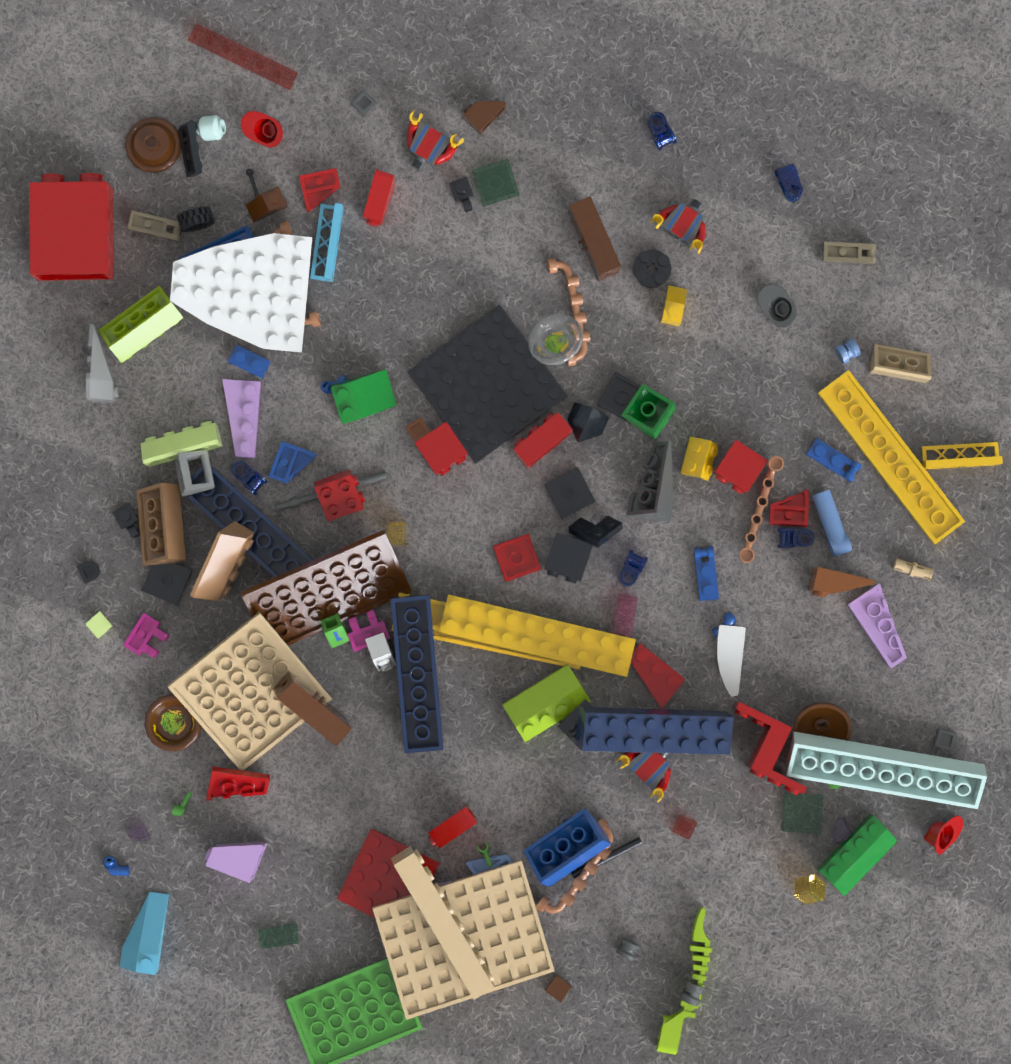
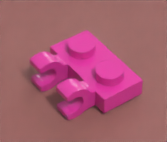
(142, 634)
(359, 635)

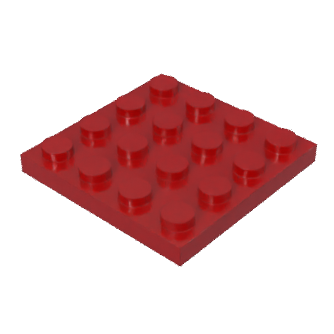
(373, 875)

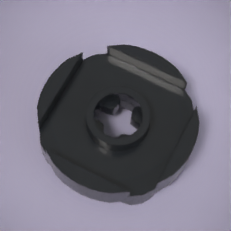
(643, 275)

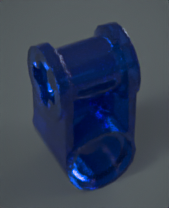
(661, 134)
(789, 179)
(249, 477)
(791, 537)
(632, 567)

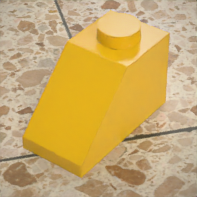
(674, 306)

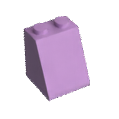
(236, 859)

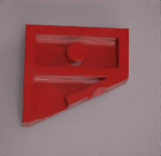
(318, 187)
(790, 511)

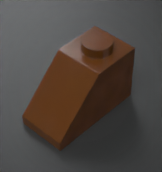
(483, 114)
(266, 204)

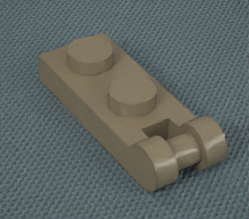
(154, 226)
(848, 252)

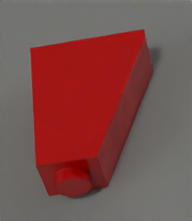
(379, 198)
(452, 827)

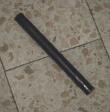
(615, 853)

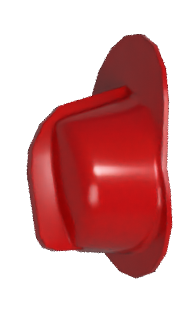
(262, 129)
(944, 834)

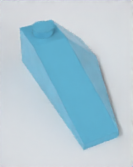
(144, 942)

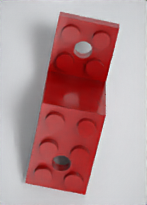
(768, 748)

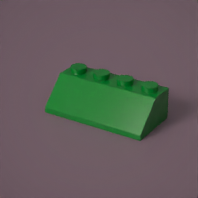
(857, 854)

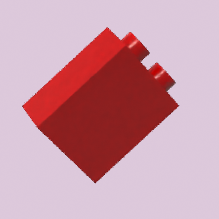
(71, 228)

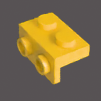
(699, 458)

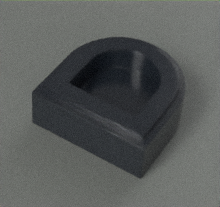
(89, 571)

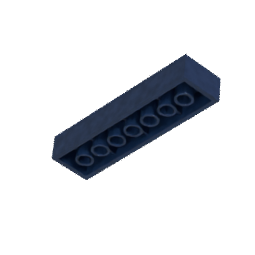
(227, 504)
(417, 673)
(654, 730)

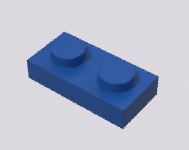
(249, 361)

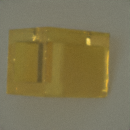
(397, 533)
(809, 889)

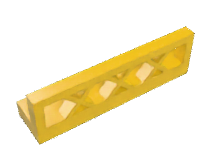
(964, 461)

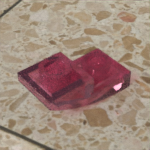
(625, 616)

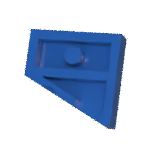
(289, 462)

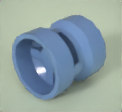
(848, 350)

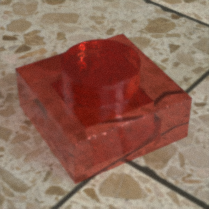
(684, 827)

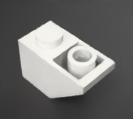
(381, 652)

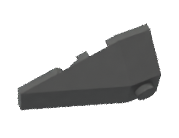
(655, 493)

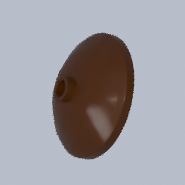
(836, 724)

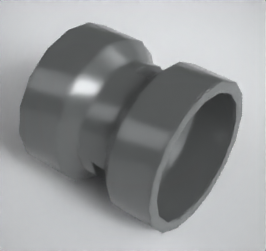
(691, 993)

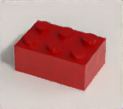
(541, 440)

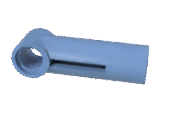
(836, 537)

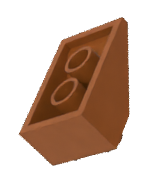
(828, 582)

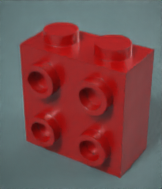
(441, 449)
(740, 467)
(339, 495)

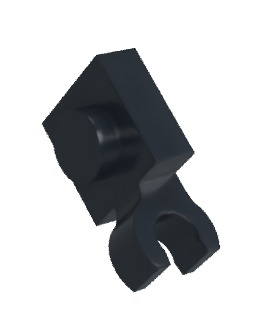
(462, 191)
(126, 518)

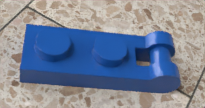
(833, 460)
(706, 574)

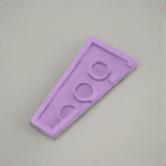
(243, 412)
(875, 619)

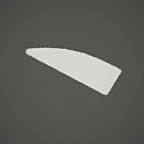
(730, 655)

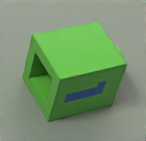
(335, 630)

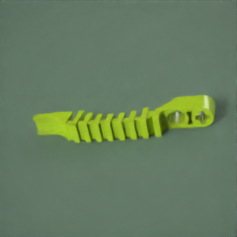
(672, 1025)

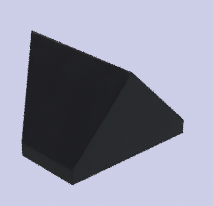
(586, 422)

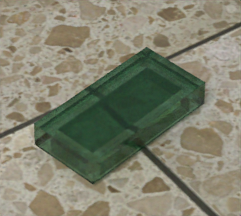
(278, 936)

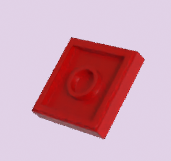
(517, 557)

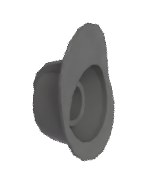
(777, 305)

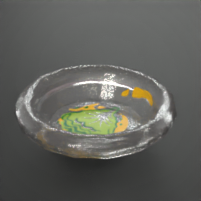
(555, 339)

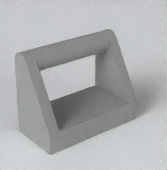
(183, 473)

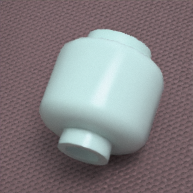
(211, 128)

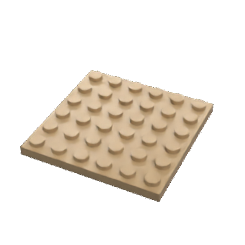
(234, 691)

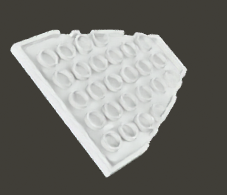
(249, 289)

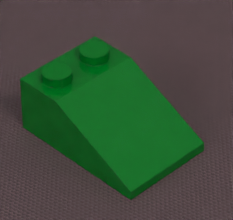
(363, 396)

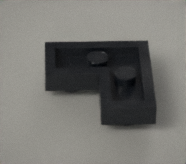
(596, 534)

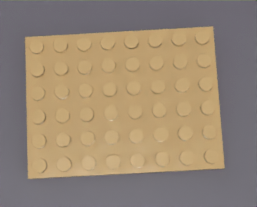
(499, 920)

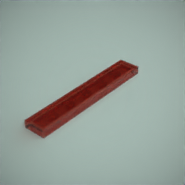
(243, 57)

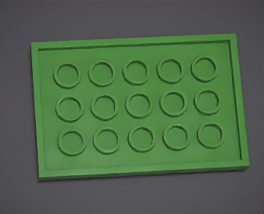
(350, 1014)

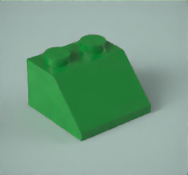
(649, 411)

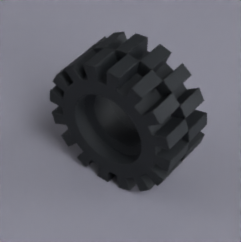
(195, 219)

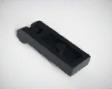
(190, 149)

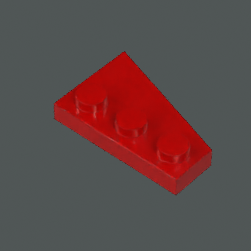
(656, 675)
(229, 782)

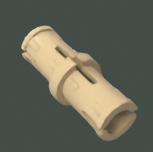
(913, 569)

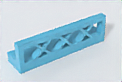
(333, 242)

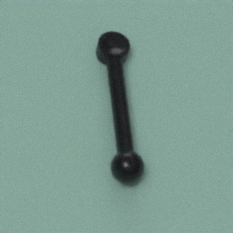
(249, 172)

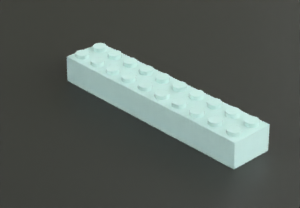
(885, 770)

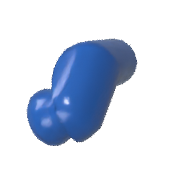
(326, 385)
(729, 620)
(114, 868)

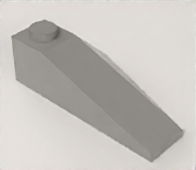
(100, 380)

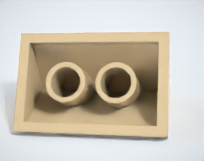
(901, 363)

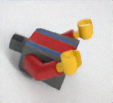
(428, 144)
(683, 223)
(650, 768)

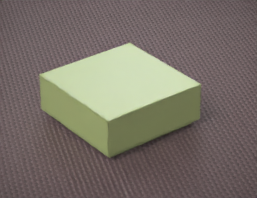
(99, 624)

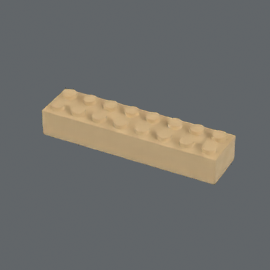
(440, 919)

